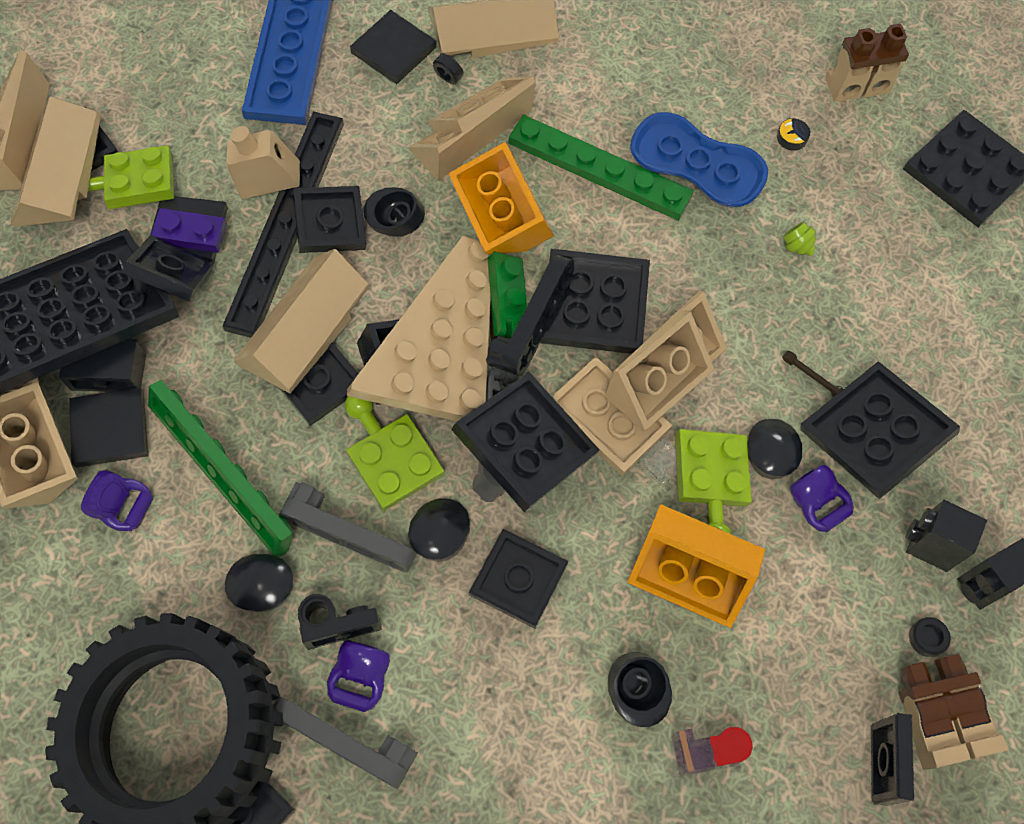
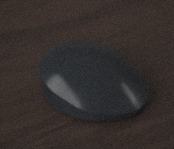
(393, 203)
(774, 448)
(439, 529)
(259, 582)
(653, 699)

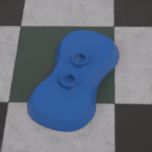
(675, 147)

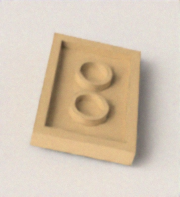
(609, 429)

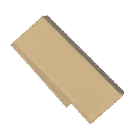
(493, 26)
(21, 108)
(474, 124)
(58, 164)
(304, 322)
(667, 364)
(32, 452)

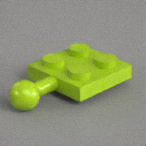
(136, 177)
(393, 458)
(713, 471)

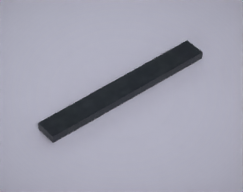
(280, 230)

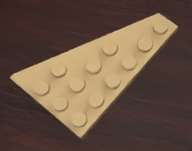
(440, 344)

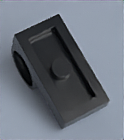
(334, 629)

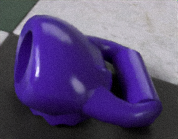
(815, 491)
(107, 495)
(361, 665)

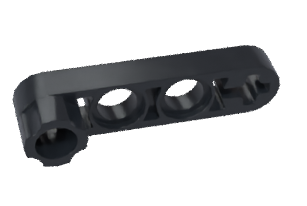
(517, 353)

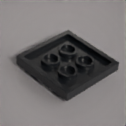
(969, 168)
(602, 303)
(879, 429)
(525, 440)

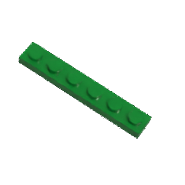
(601, 167)
(228, 478)

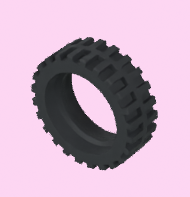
(97, 690)

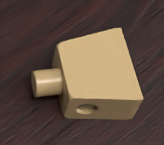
(260, 163)

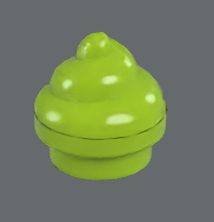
(801, 239)

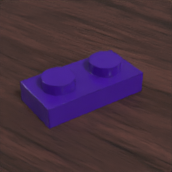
(190, 230)

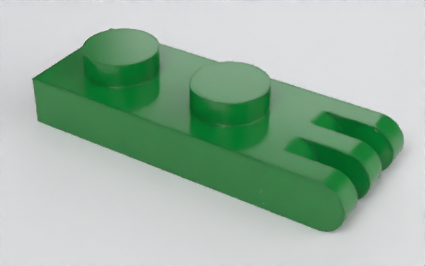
(506, 292)

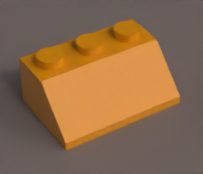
(500, 202)
(697, 566)

